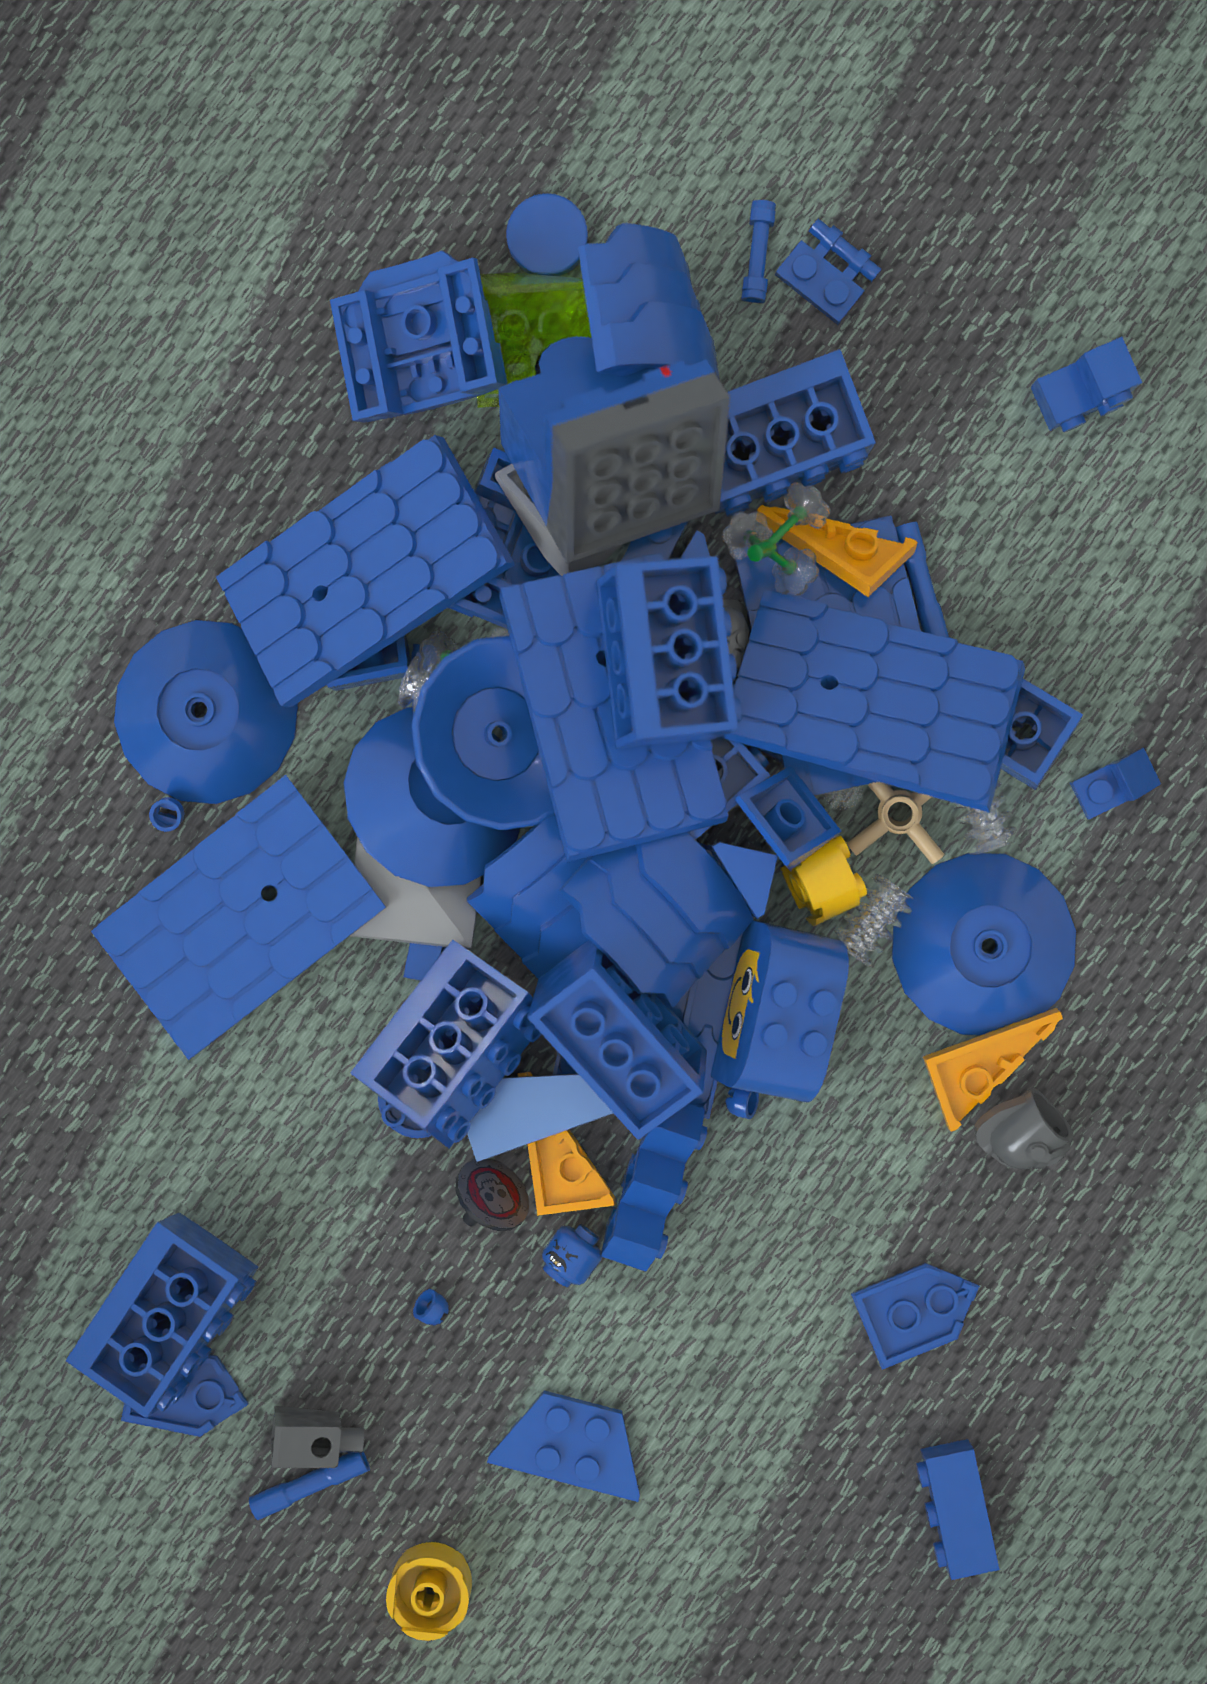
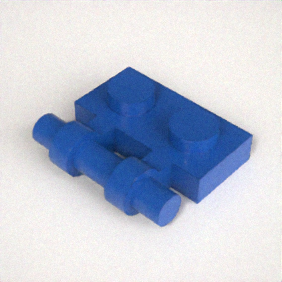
(819, 280)

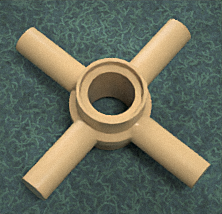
(886, 823)

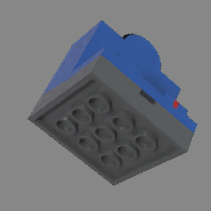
(614, 451)

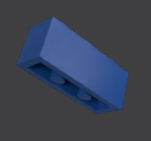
(957, 1509)

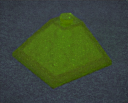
(529, 316)

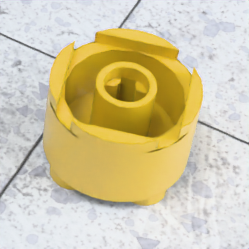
(825, 882)
(407, 1600)

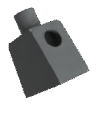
(296, 1435)

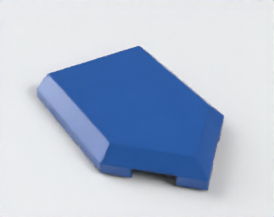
(914, 1312)
(205, 1403)

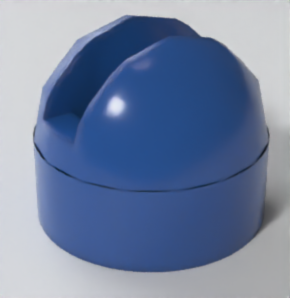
(165, 821)
(743, 1103)
(433, 1313)

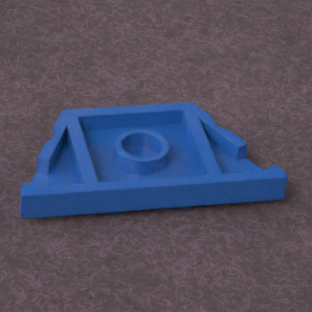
(571, 1445)

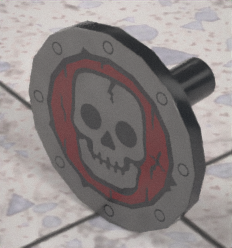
(491, 1195)

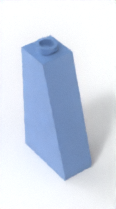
(532, 1110)

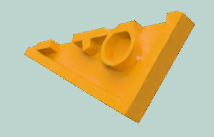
(845, 550)
(972, 1068)
(565, 1175)

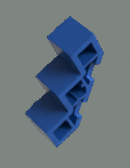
(652, 1188)

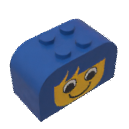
(782, 1012)

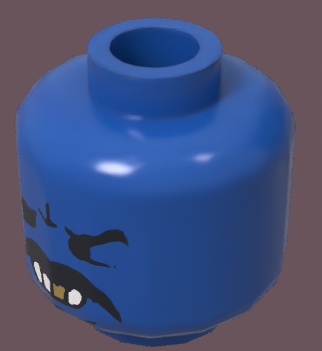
(571, 1255)

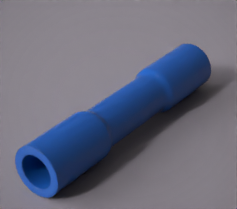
(928, 608)
(287, 1493)

